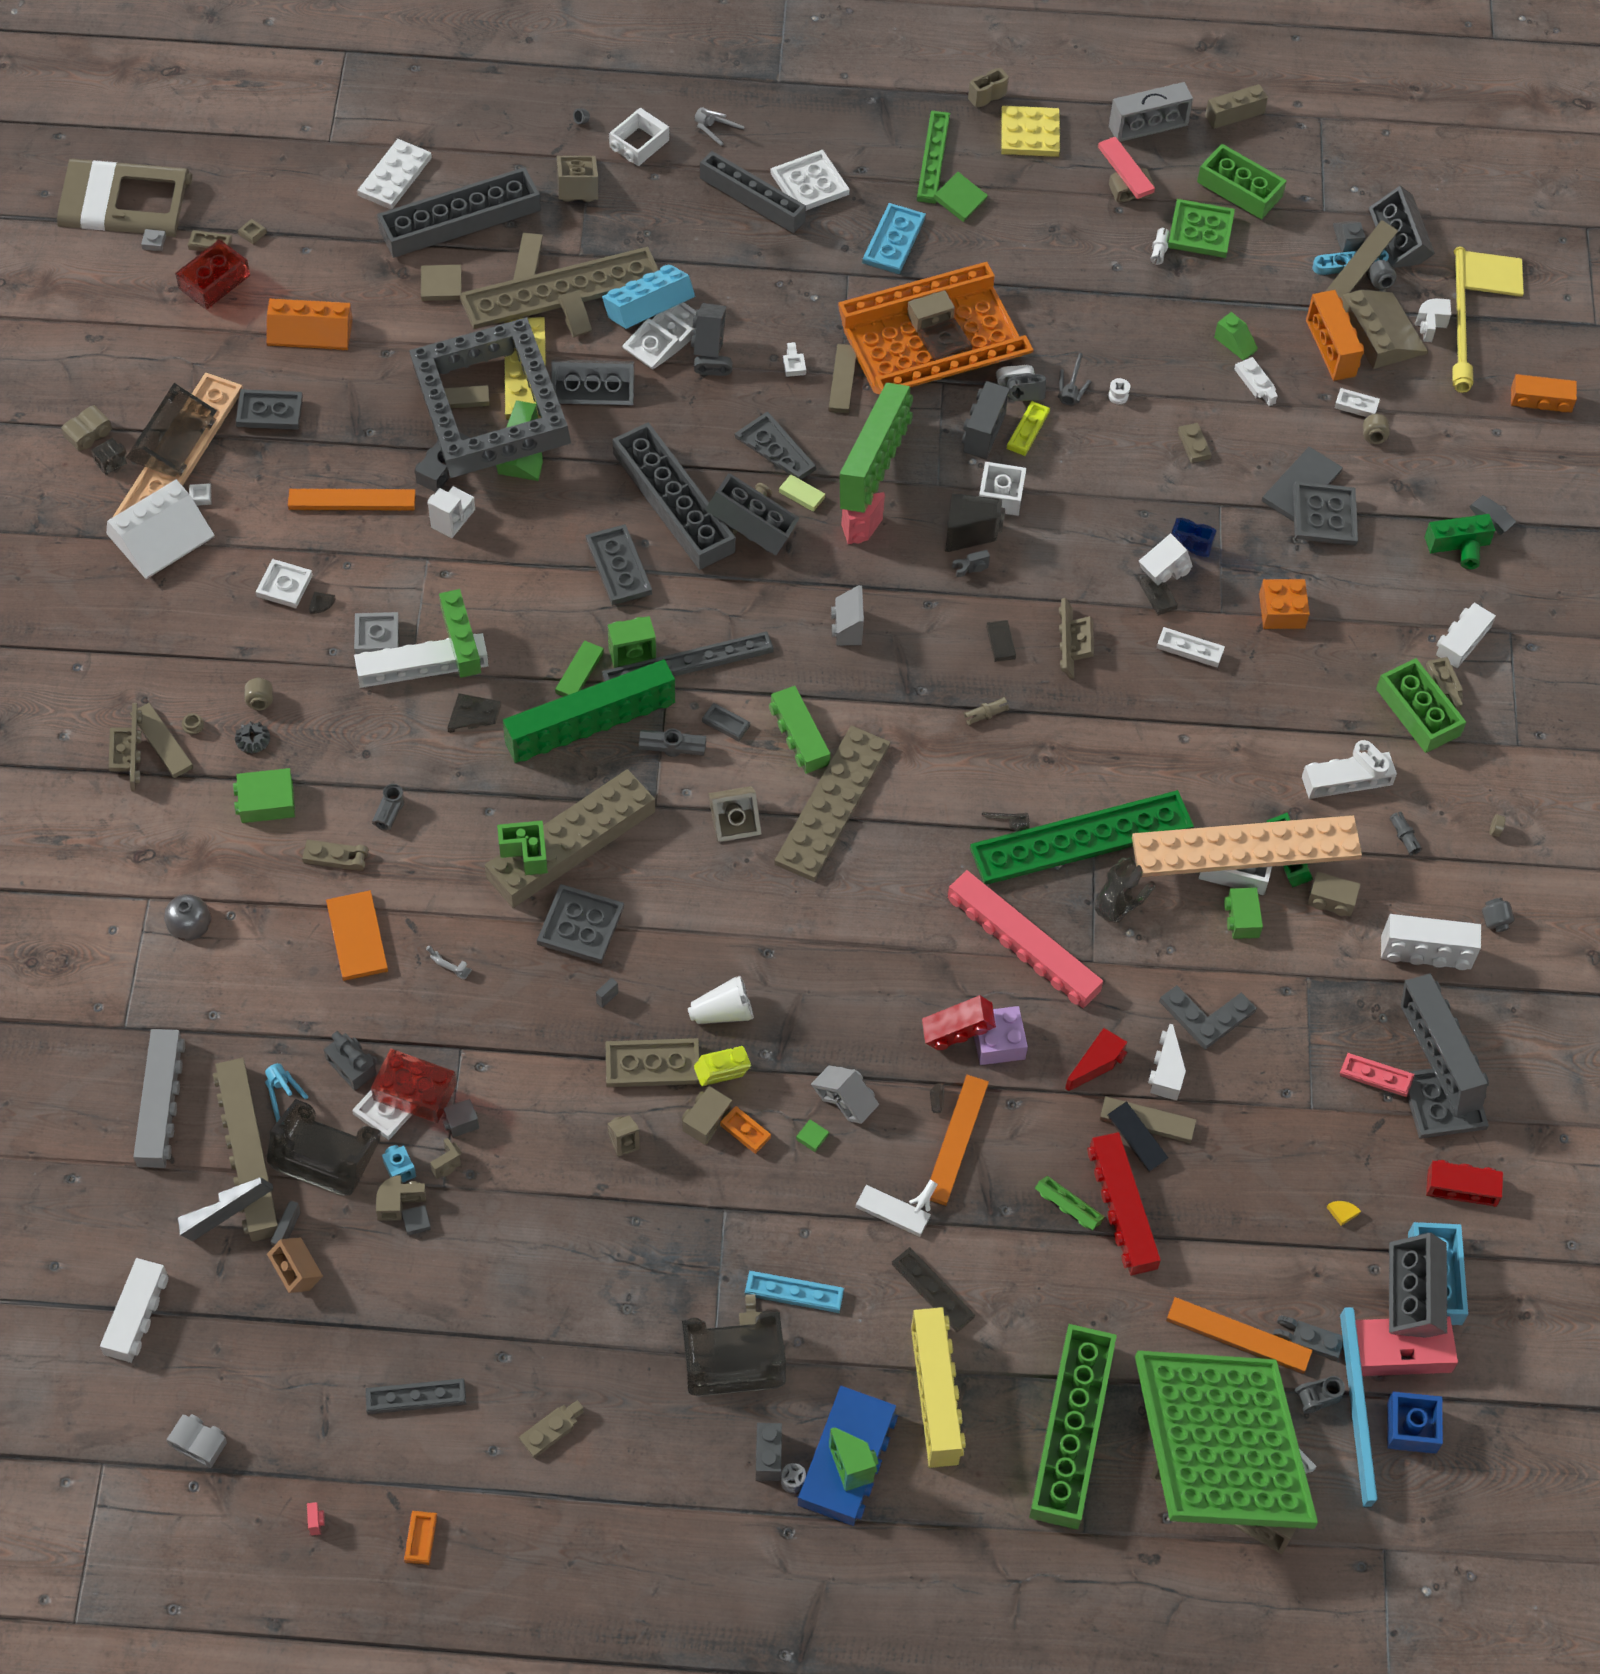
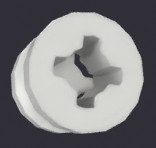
(1119, 391)

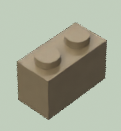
(930, 310)
(1333, 894)
(706, 1115)

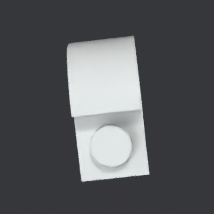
(1431, 315)

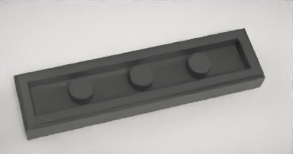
(415, 1396)

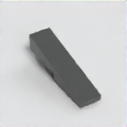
(231, 1202)

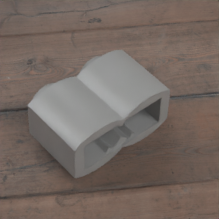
(197, 1440)

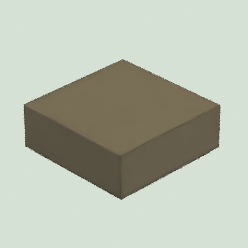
(252, 231)

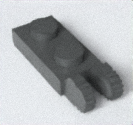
(1317, 1339)

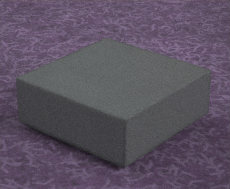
(606, 992)
(416, 1220)

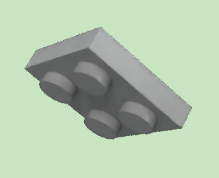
(376, 631)

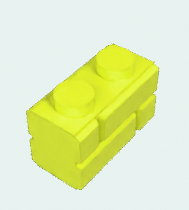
(722, 1066)

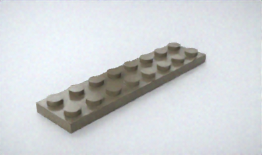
(832, 803)

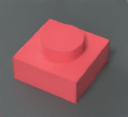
(315, 1518)

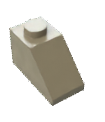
(624, 1135)

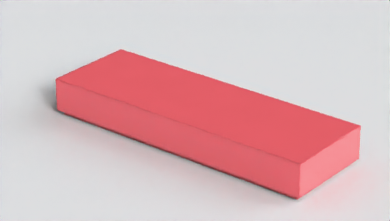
(1377, 1075)

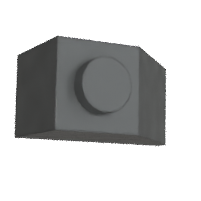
(1349, 235)

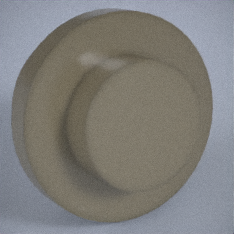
(192, 724)

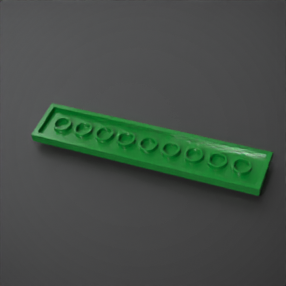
(1077, 837)

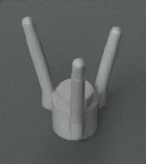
(706, 118)

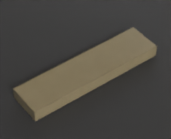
(842, 379)
(163, 742)
(1155, 1120)

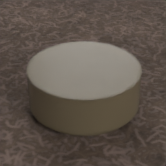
(1497, 825)

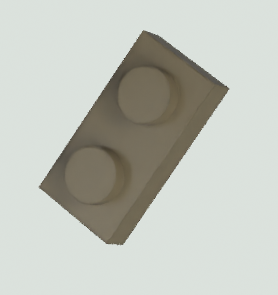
(1194, 443)

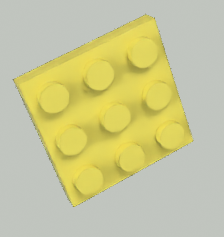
(1030, 131)

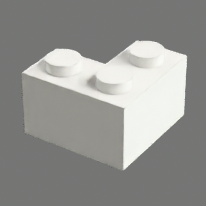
(450, 510)
(1166, 560)

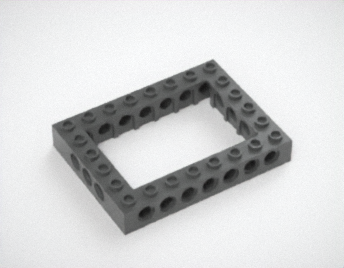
(504, 444)

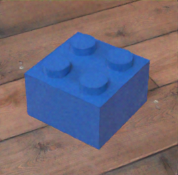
(1414, 1422)

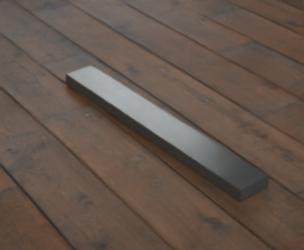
(705, 656)

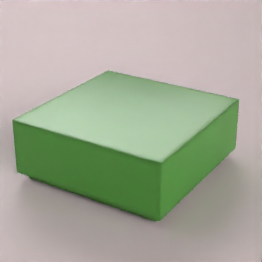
(812, 1135)

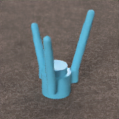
(279, 1078)

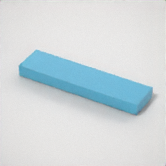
(794, 1291)

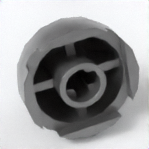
(187, 917)

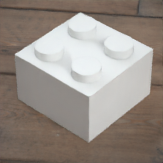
(1004, 483)

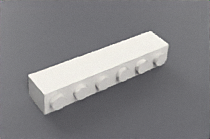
(411, 662)

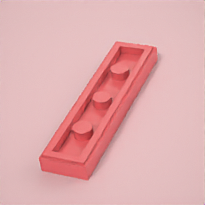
(1126, 167)

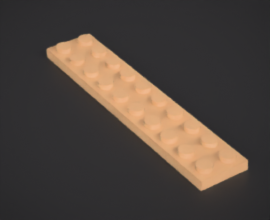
(217, 393)
(1247, 846)

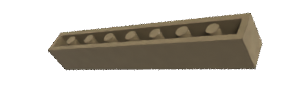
(245, 1143)

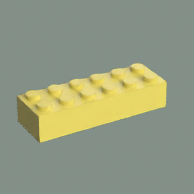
(937, 1387)

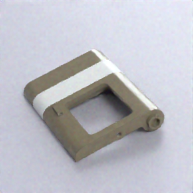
(93, 192)

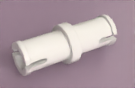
(1160, 246)

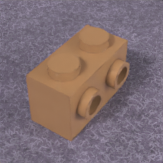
(294, 1265)

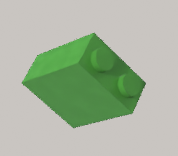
(264, 795)

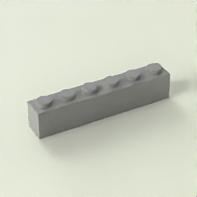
(158, 1098)

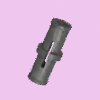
(1405, 833)

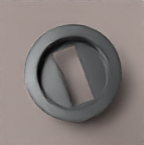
(581, 116)

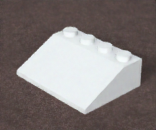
(159, 529)

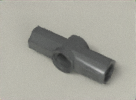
(661, 742)

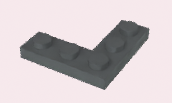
(1203, 1028)

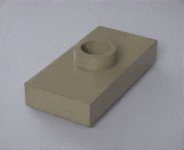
(202, 240)

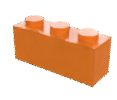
(1543, 393)

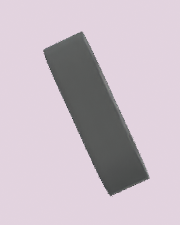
(713, 366)

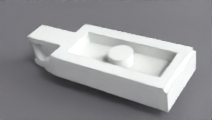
(1256, 380)

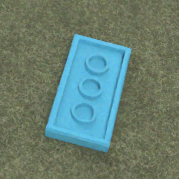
(894, 238)

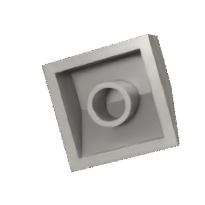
(848, 617)

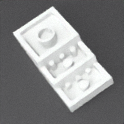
(662, 336)

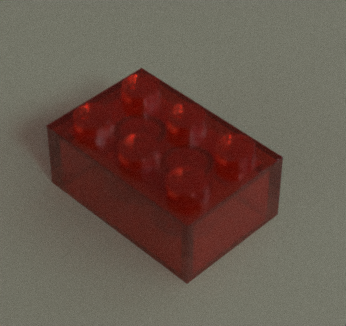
(212, 274)
(414, 1085)

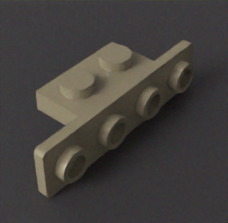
(1076, 638)
(123, 748)

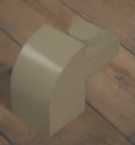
(393, 1193)

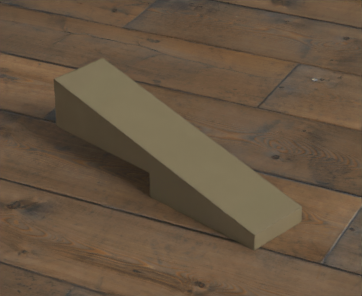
(528, 255)

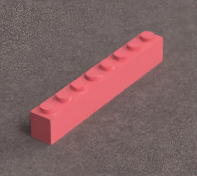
(1025, 939)

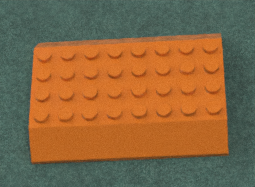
(891, 347)

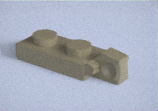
(1446, 679)
(551, 1428)

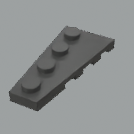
(774, 444)

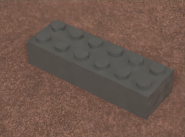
(1444, 1044)

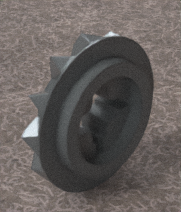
(261, 740)

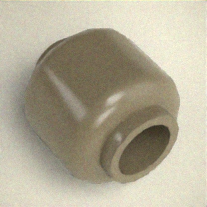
(1376, 429)
(258, 693)

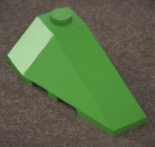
(529, 466)

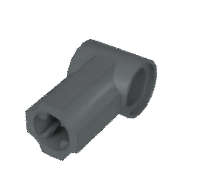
(389, 807)

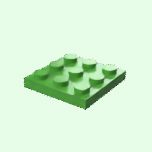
(1201, 228)

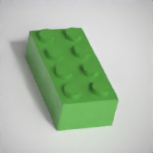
(1241, 181)
(1420, 705)

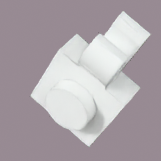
(794, 363)

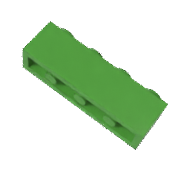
(460, 633)
(800, 730)

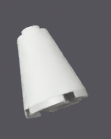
(723, 1004)

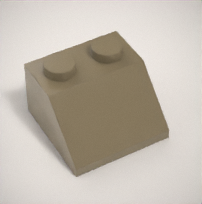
(735, 813)

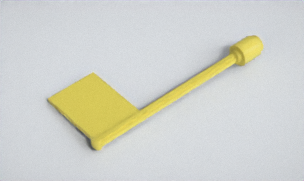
(1485, 274)

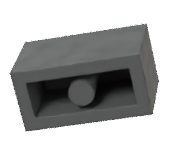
(768, 1451)

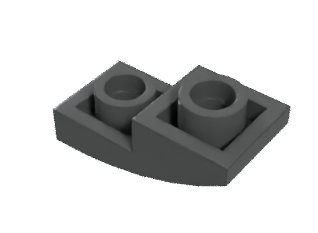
(1501, 518)

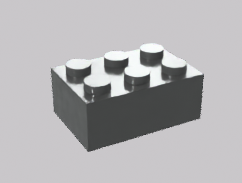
(985, 419)

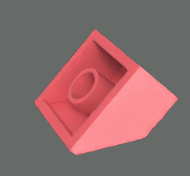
(859, 525)

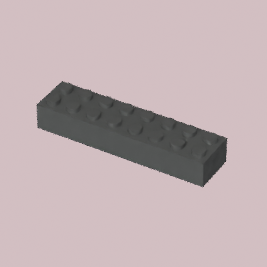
(459, 212)
(673, 495)

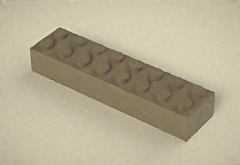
(575, 836)

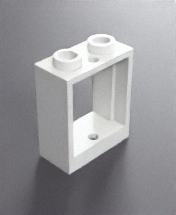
(649, 124)

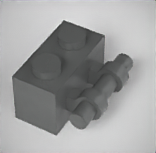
(349, 1060)

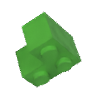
(524, 840)

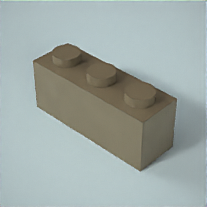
(1236, 106)

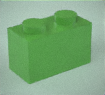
(1244, 913)

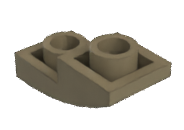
(576, 314)

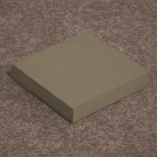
(441, 282)

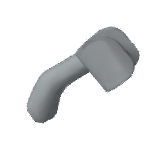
(461, 970)

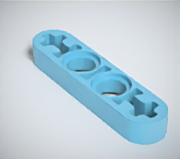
(1327, 264)

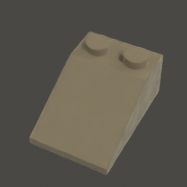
(577, 178)

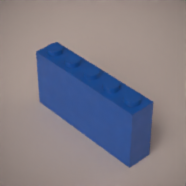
(865, 1419)

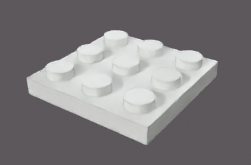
(810, 180)

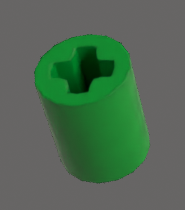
(1470, 554)

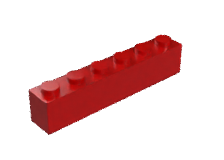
(1124, 1204)

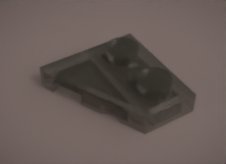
(473, 712)

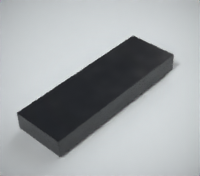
(1137, 1136)

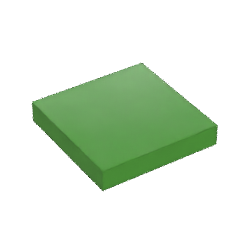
(960, 196)

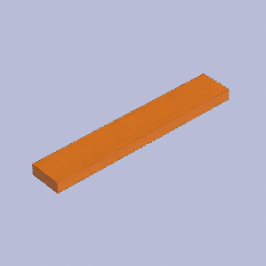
(352, 499)
(957, 1138)
(1239, 1335)

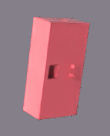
(1403, 1355)

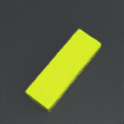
(1028, 428)

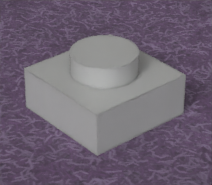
(153, 240)

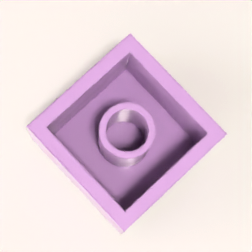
(1004, 1042)

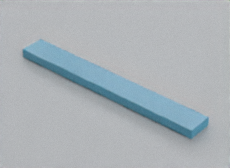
(1358, 1407)

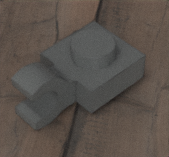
(973, 563)

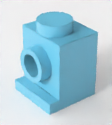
(404, 1167)

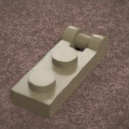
(335, 855)

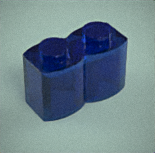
(1194, 537)

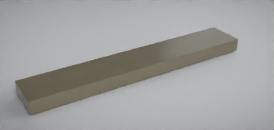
(1363, 259)

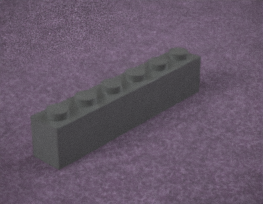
(753, 192)

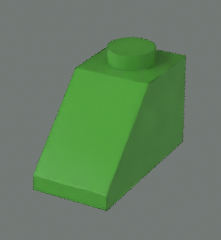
(1235, 336)

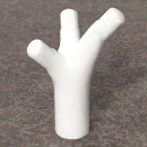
(924, 1197)

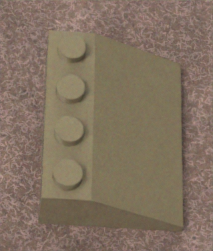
(1382, 327)

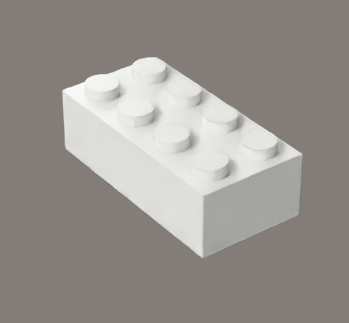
(1430, 941)

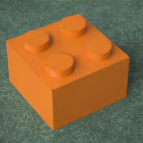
(1284, 604)

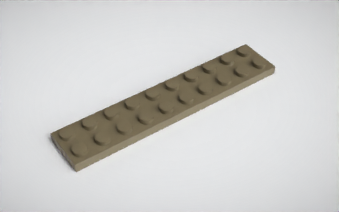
(542, 291)

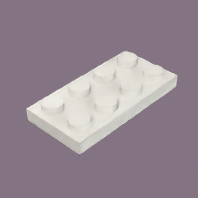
(394, 174)

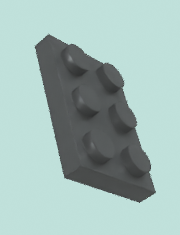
(269, 409)

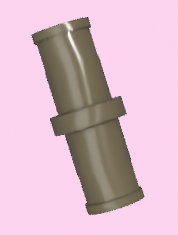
(986, 711)

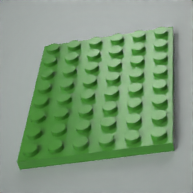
(1224, 1440)

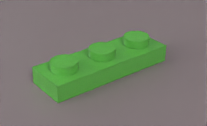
(1069, 1203)

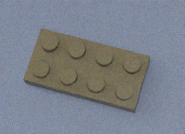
(651, 1062)

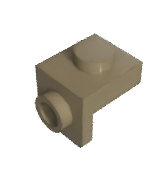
(447, 1162)

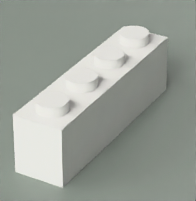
(1343, 777)
(133, 1310)

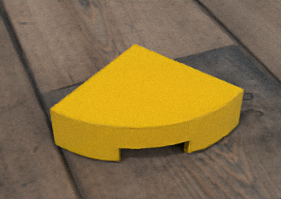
(1343, 1211)

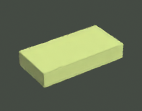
(802, 493)

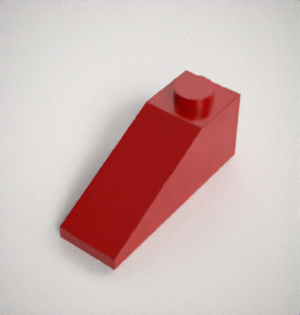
(1098, 1059)

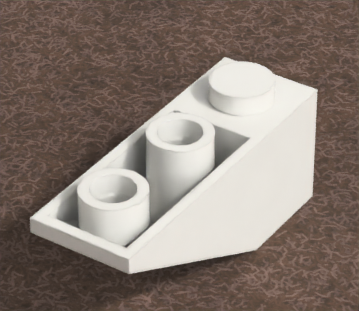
(1170, 1070)

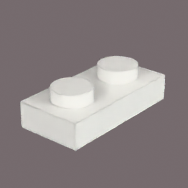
(1356, 403)

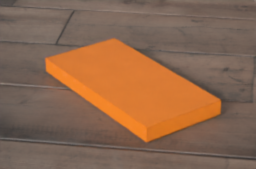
(356, 935)

